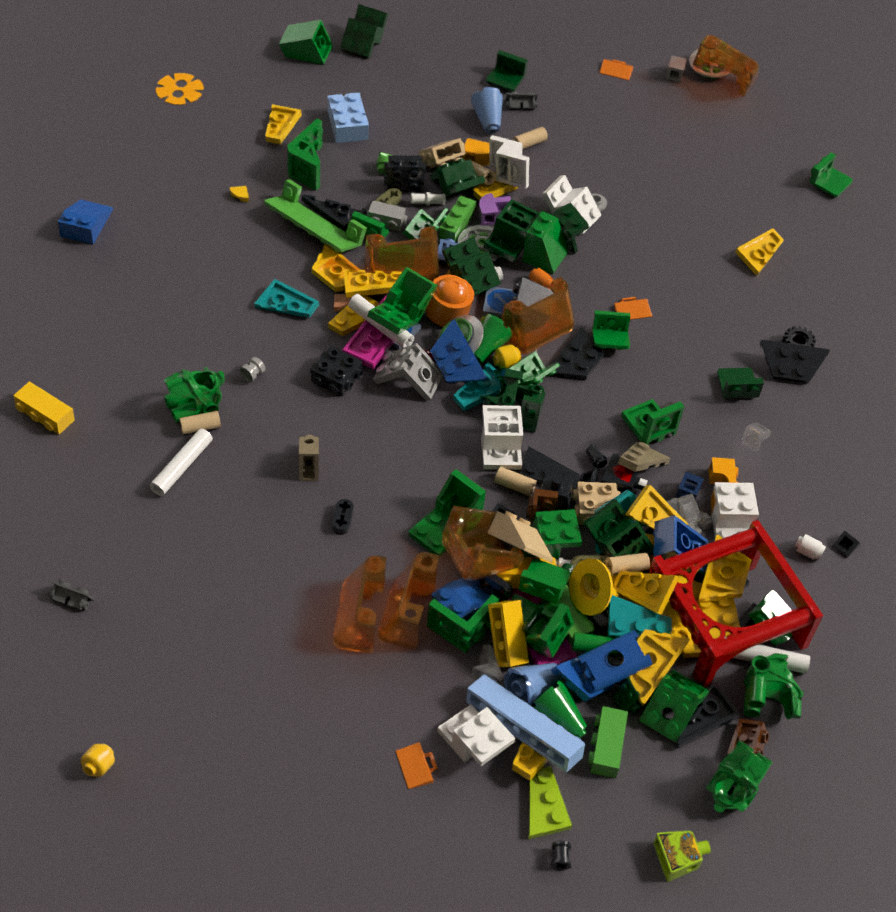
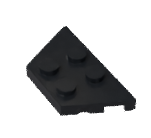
(579, 357)
(793, 361)

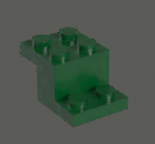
(364, 30)
(456, 176)
(511, 230)
(472, 265)
(617, 533)

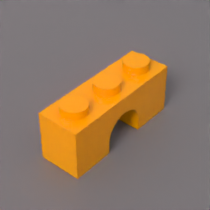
(721, 471)

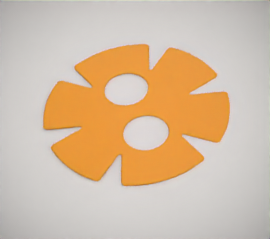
(188, 90)

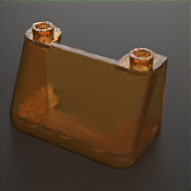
(717, 51)
(416, 254)
(541, 321)
(474, 549)
(356, 624)

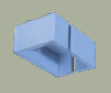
(347, 117)

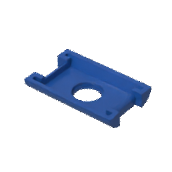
(605, 673)

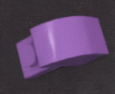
(490, 208)

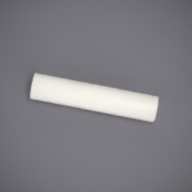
(362, 307)
(181, 462)
(796, 661)

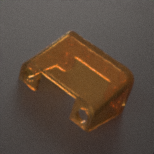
(416, 579)

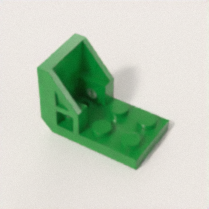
(302, 157)
(404, 302)
(456, 492)
(549, 629)

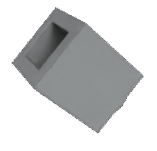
(676, 68)

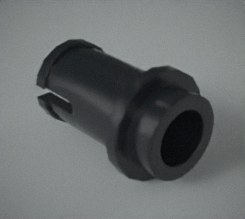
(598, 459)

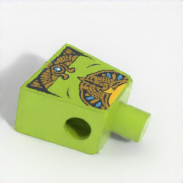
(679, 853)

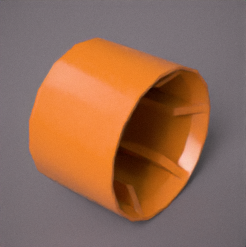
(451, 299)

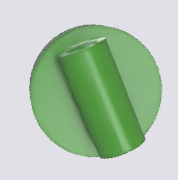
(382, 158)

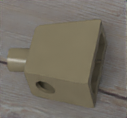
(308, 451)

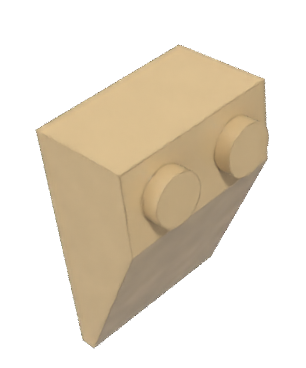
(519, 534)

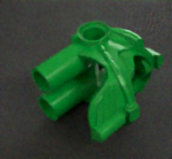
(193, 392)
(769, 679)
(742, 770)

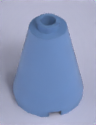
(488, 108)
(531, 681)

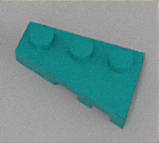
(286, 300)
(469, 394)
(627, 616)

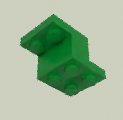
(557, 530)

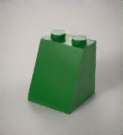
(306, 42)
(545, 243)

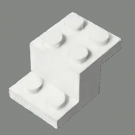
(509, 163)
(561, 193)
(502, 437)
(734, 508)
(476, 734)

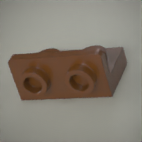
(541, 501)
(751, 733)

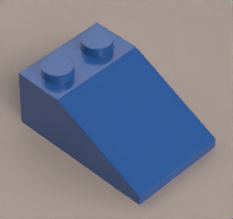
(83, 221)
(676, 537)
(461, 597)

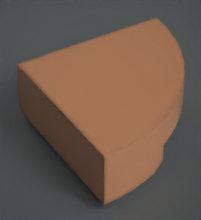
(340, 301)

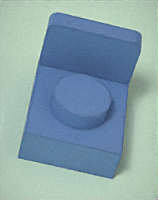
(444, 244)

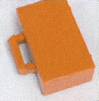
(616, 69)
(636, 308)
(415, 766)

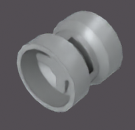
(252, 369)

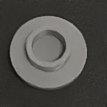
(600, 201)

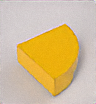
(240, 193)

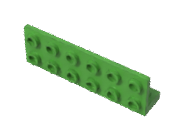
(315, 225)

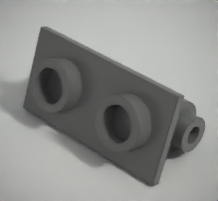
(528, 99)
(62, 591)

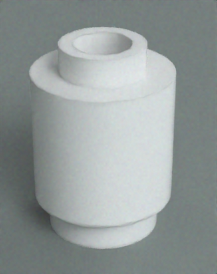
(810, 547)

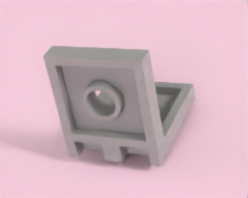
(410, 363)

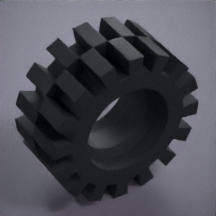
(800, 335)

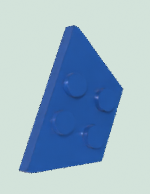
(456, 357)
(578, 679)

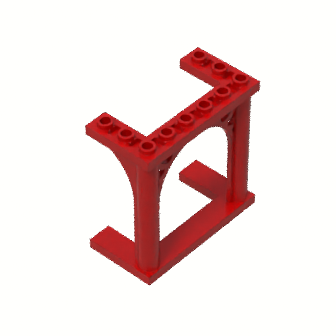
(716, 652)

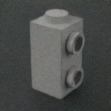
(390, 215)

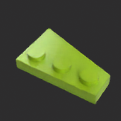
(547, 807)

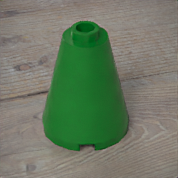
(494, 336)
(561, 709)

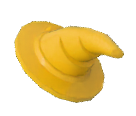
(591, 587)

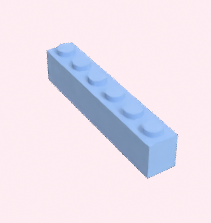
(526, 723)

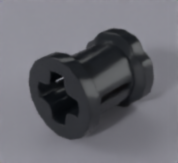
(561, 855)

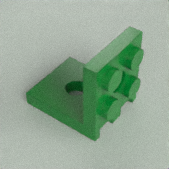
(659, 421)
(456, 629)
(678, 694)

